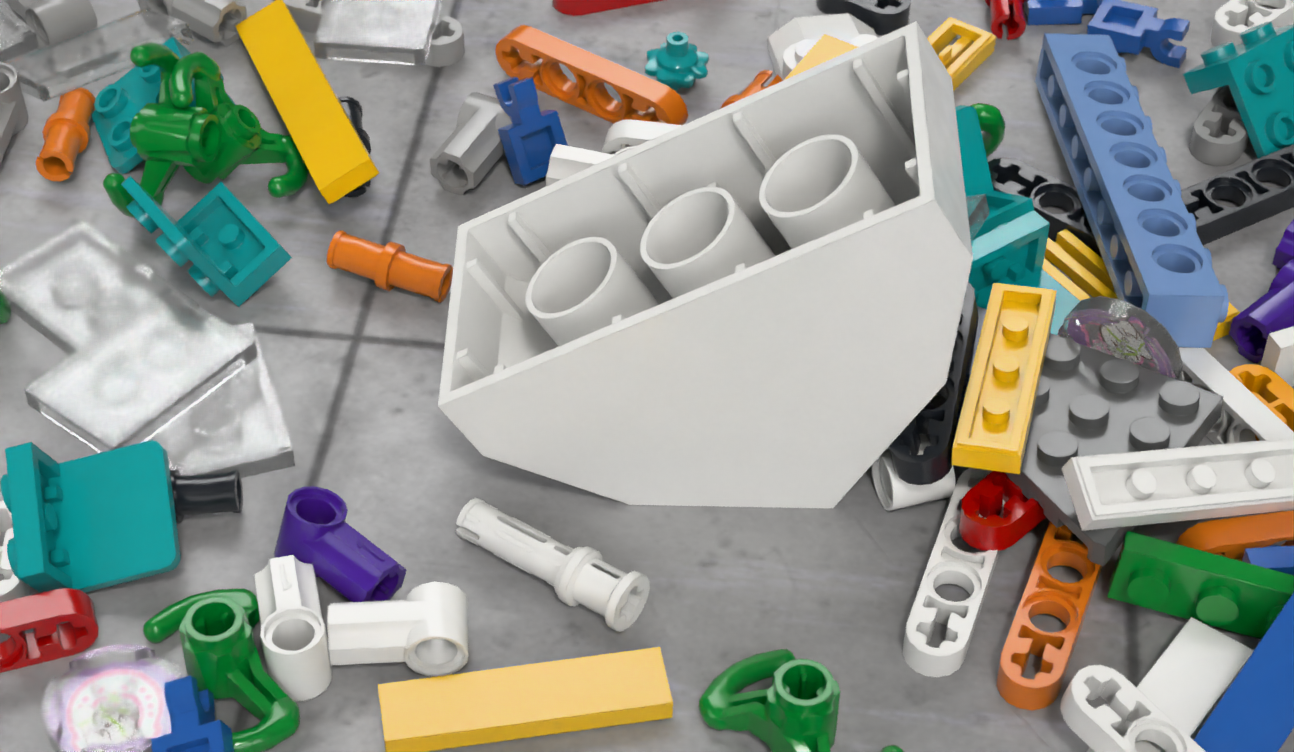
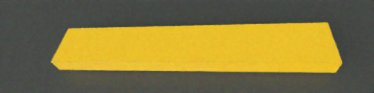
(306, 102)

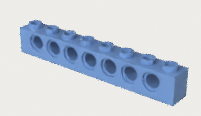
(1128, 189)

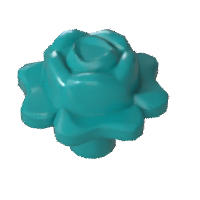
(677, 62)

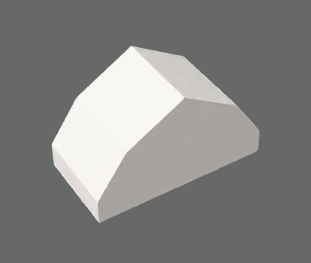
(728, 299)

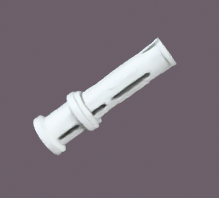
(575, 574)

